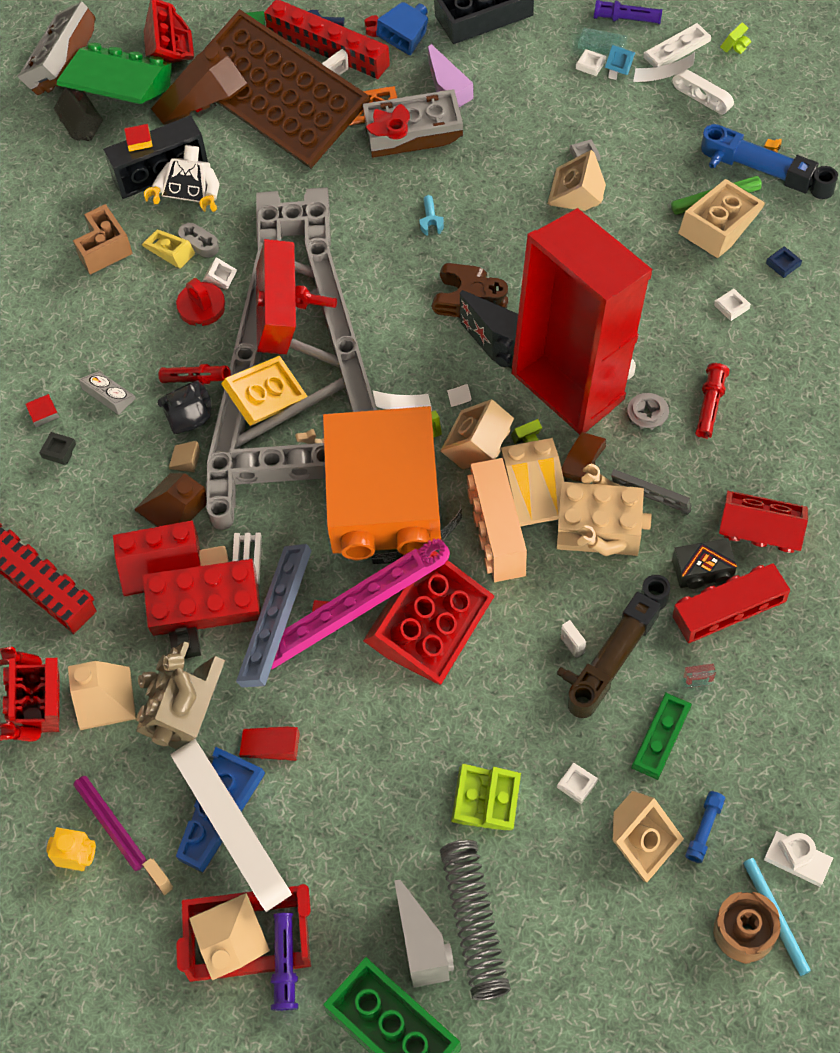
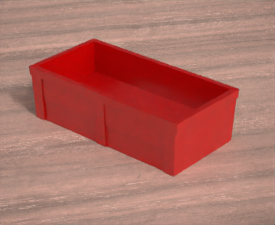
(578, 318)

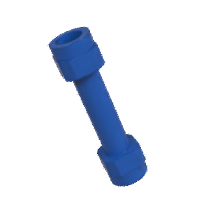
(713, 806)

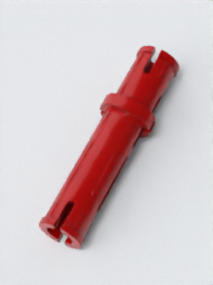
(170, 375)

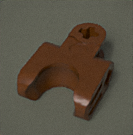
(472, 280)

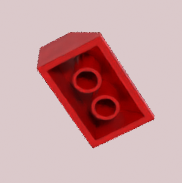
(764, 521)
(153, 552)

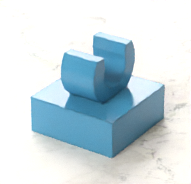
(620, 59)

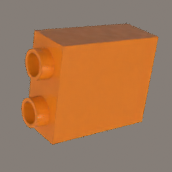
(380, 481)

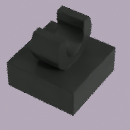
(58, 448)
(188, 635)

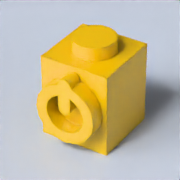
(71, 849)

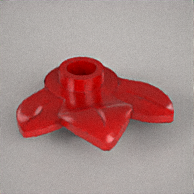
(390, 124)

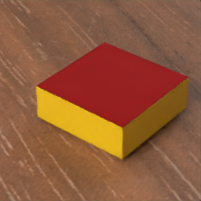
(138, 137)

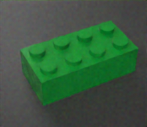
(385, 1016)

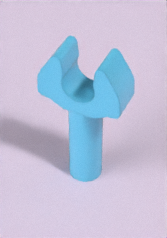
(431, 218)

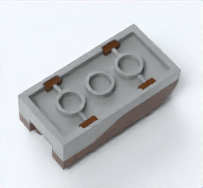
(60, 42)
(432, 123)

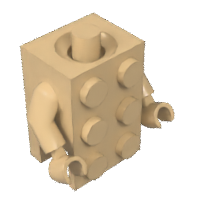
(601, 516)

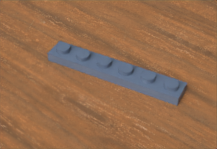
(274, 616)

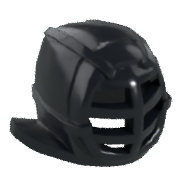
(186, 407)

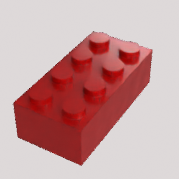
(202, 596)

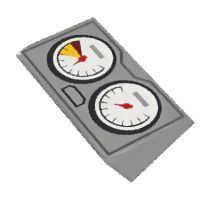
(107, 391)

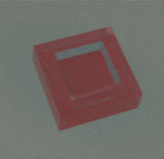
(699, 675)

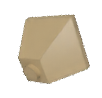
(578, 184)
(101, 693)
(644, 834)
(229, 936)

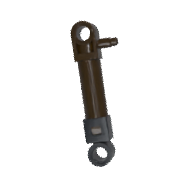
(636, 622)

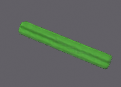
(681, 205)

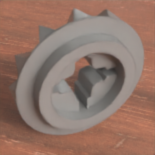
(654, 403)

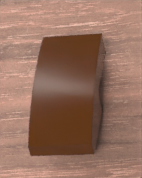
(583, 452)

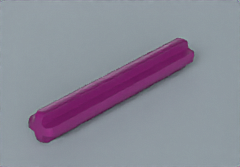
(110, 823)

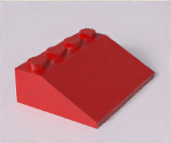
(430, 621)

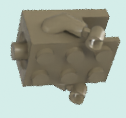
(176, 698)

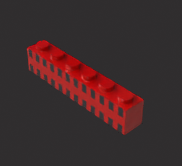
(327, 38)
(43, 584)

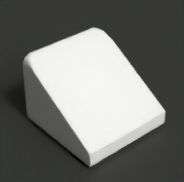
(220, 274)

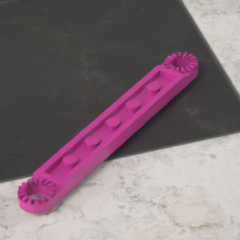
(360, 599)

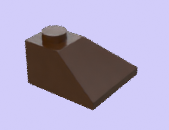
(173, 501)

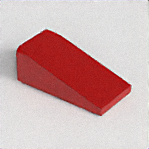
(270, 743)

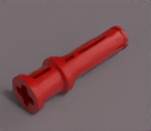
(713, 390)

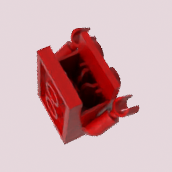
(31, 696)

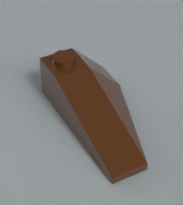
(203, 82)

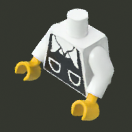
(186, 180)

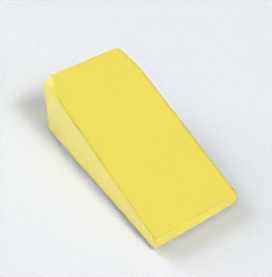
(170, 248)

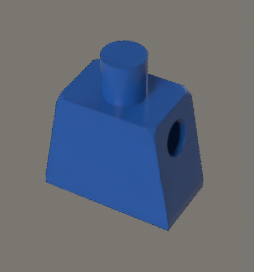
(403, 26)

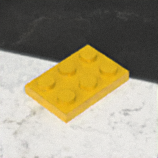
(263, 390)

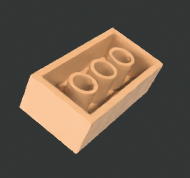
(497, 520)

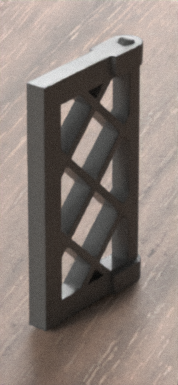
(654, 492)

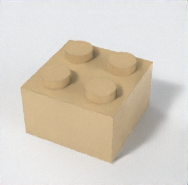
(477, 434)

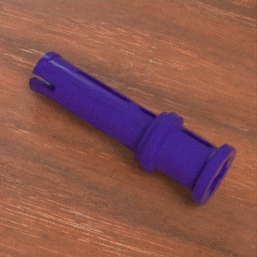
(615, 10)
(284, 978)

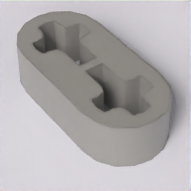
(201, 237)

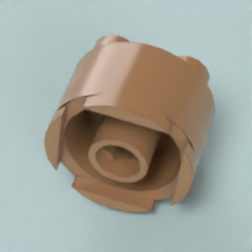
(741, 910)

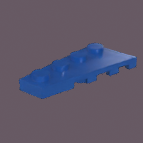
(200, 837)

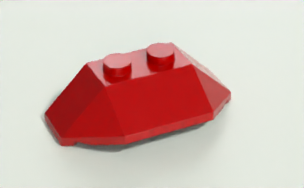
(167, 33)

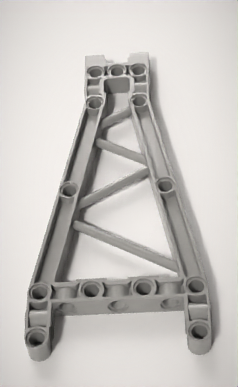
(292, 461)

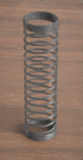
(492, 988)

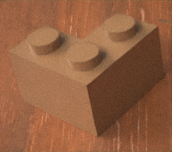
(104, 243)

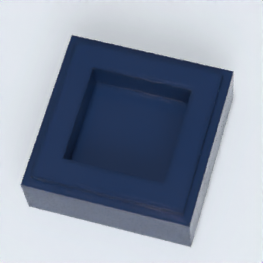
(783, 262)

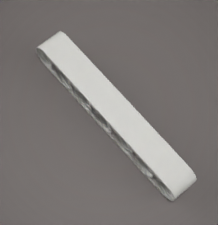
(231, 825)

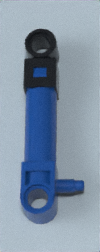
(798, 173)

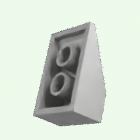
(426, 952)

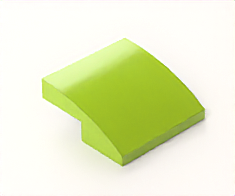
(486, 797)

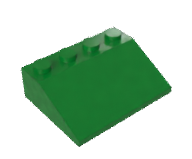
(116, 73)

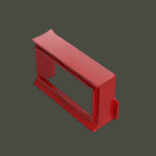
(187, 947)

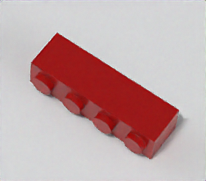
(730, 602)

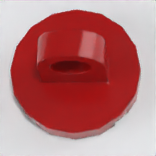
(200, 303)

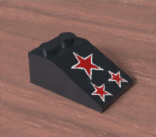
(490, 327)

